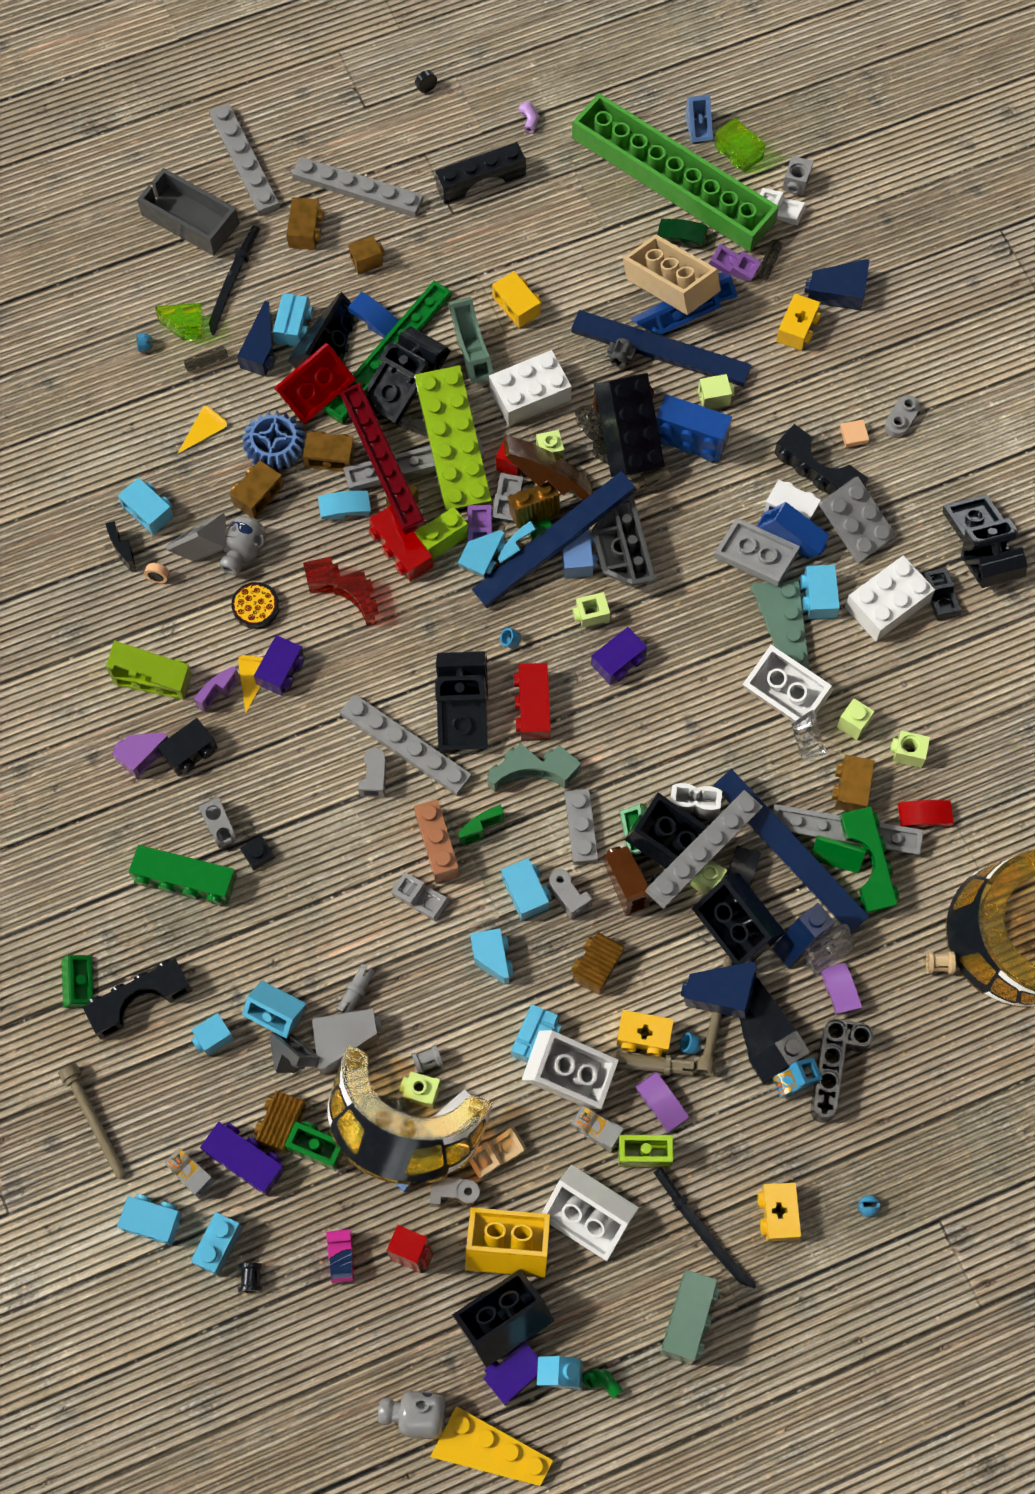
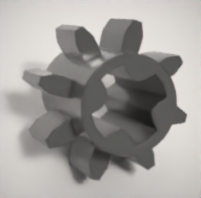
(621, 352)

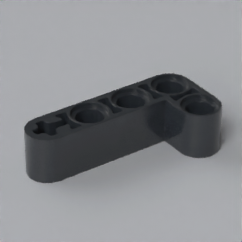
(834, 1070)

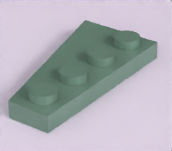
(783, 617)

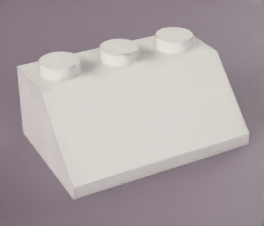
(589, 1212)

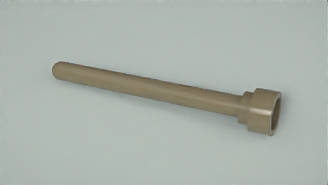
(705, 1064)
(71, 1076)

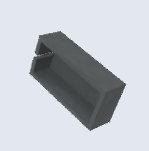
(188, 211)

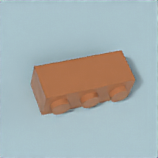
(436, 841)

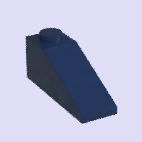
(258, 349)

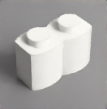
(701, 801)

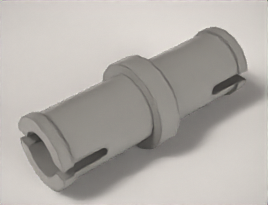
(355, 989)

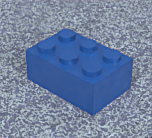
(693, 428)

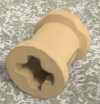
(940, 962)

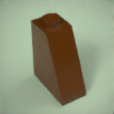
(627, 880)

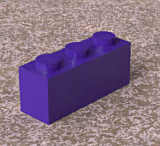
(243, 1157)

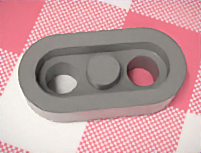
(902, 414)

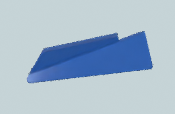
(666, 317)

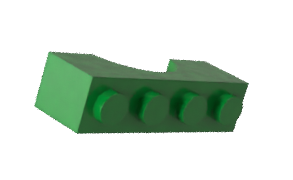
(861, 828)

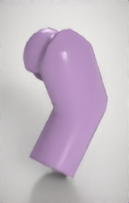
(532, 115)

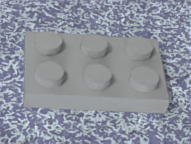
(857, 519)
(757, 552)

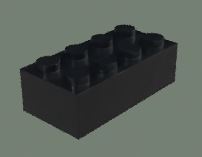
(629, 424)

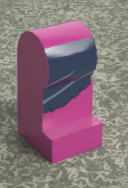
(340, 1255)

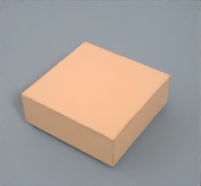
(854, 433)

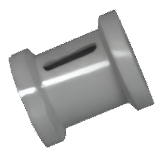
(427, 1059)

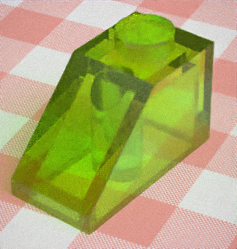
(183, 320)

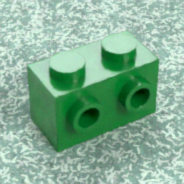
(314, 1145)

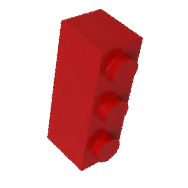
(406, 550)
(533, 701)
(410, 1249)

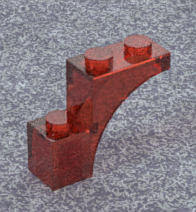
(326, 578)

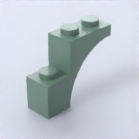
(470, 340)
(520, 763)

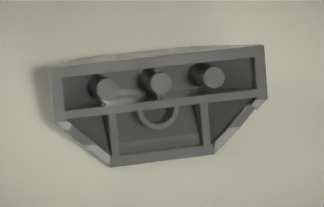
(623, 545)

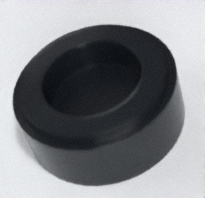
(425, 81)

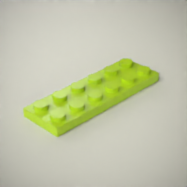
(452, 438)

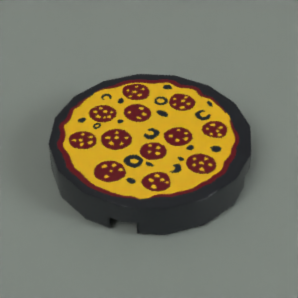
(255, 605)

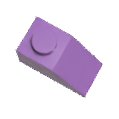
(138, 751)

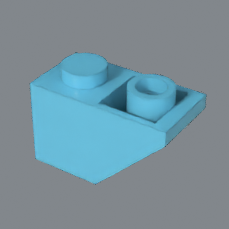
(480, 553)
(489, 954)

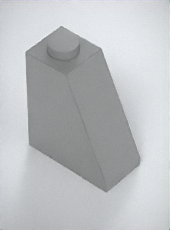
(337, 1031)

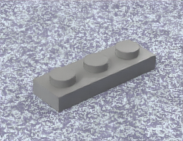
(581, 826)

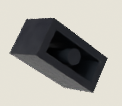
(187, 747)

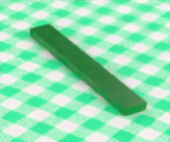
(417, 317)

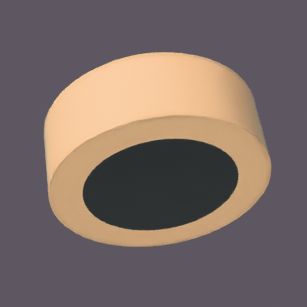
(156, 573)

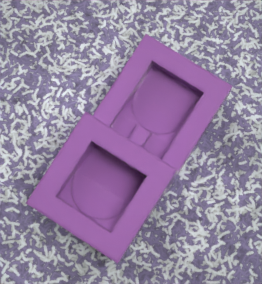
(733, 264)
(479, 521)
(221, 683)
(841, 989)
(662, 1102)

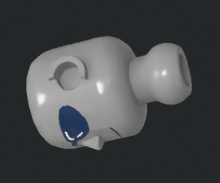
(242, 543)
(417, 1414)

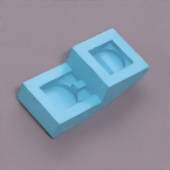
(344, 503)
(512, 546)

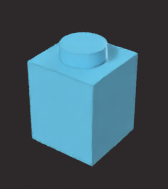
(211, 1035)

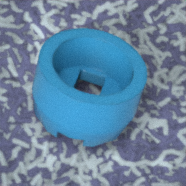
(142, 342)
(510, 638)
(690, 1043)
(868, 1211)

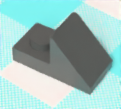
(291, 1054)

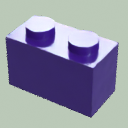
(619, 656)
(279, 665)
(512, 1373)

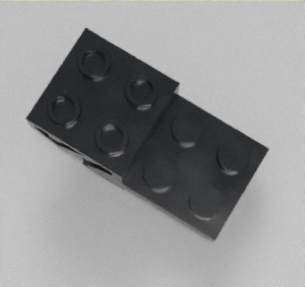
(394, 381)
(985, 541)
(462, 700)

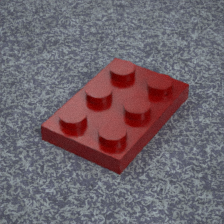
(314, 383)

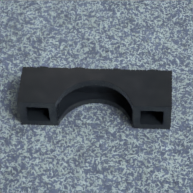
(458, 178)
(795, 450)
(108, 1012)

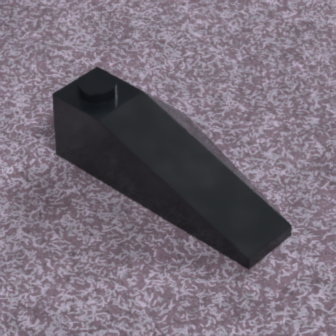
(330, 328)
(770, 1036)

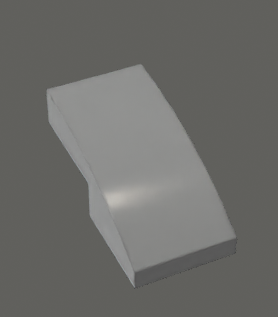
(507, 486)
(419, 896)

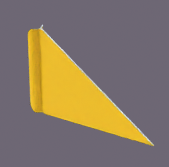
(205, 425)
(247, 668)

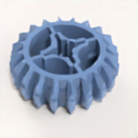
(264, 433)

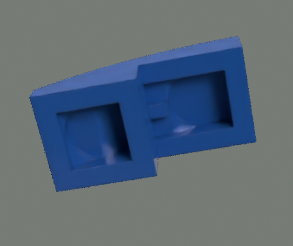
(374, 314)

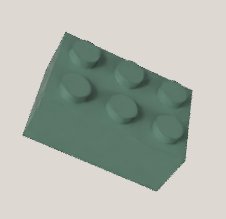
(690, 1318)

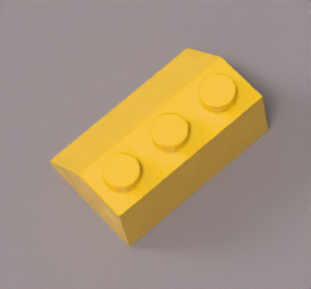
(507, 1242)

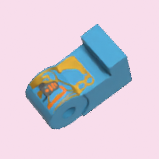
(794, 1078)

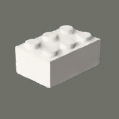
(530, 388)
(889, 598)
(787, 685)
(570, 1069)

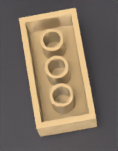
(671, 274)

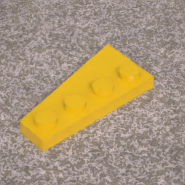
(483, 1447)

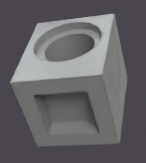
(799, 168)

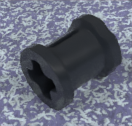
(250, 1278)

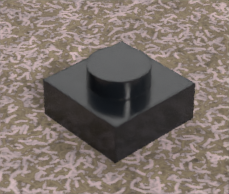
(257, 852)

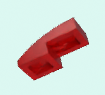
(925, 813)

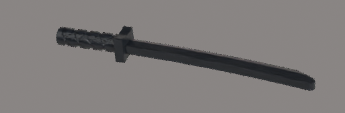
(241, 256)
(682, 1205)

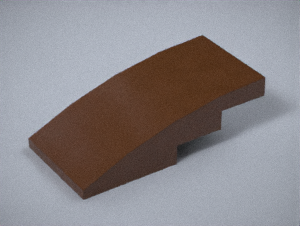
(545, 466)

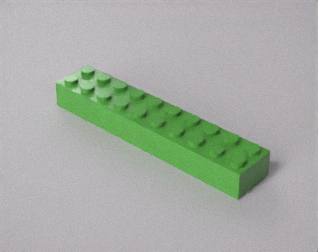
(674, 172)

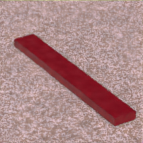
(382, 458)

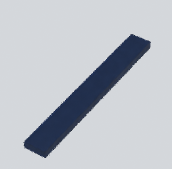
(662, 348)
(554, 539)
(796, 856)

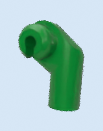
(602, 1379)

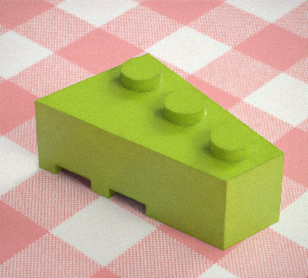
(148, 671)

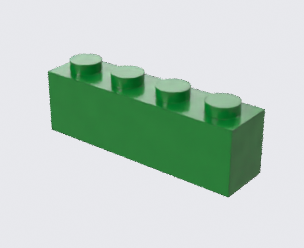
(182, 875)

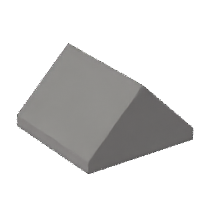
(200, 539)

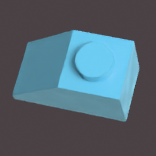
(560, 1372)

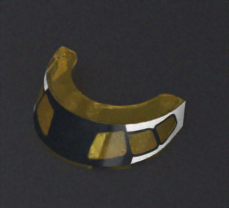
(979, 932)
(395, 1144)

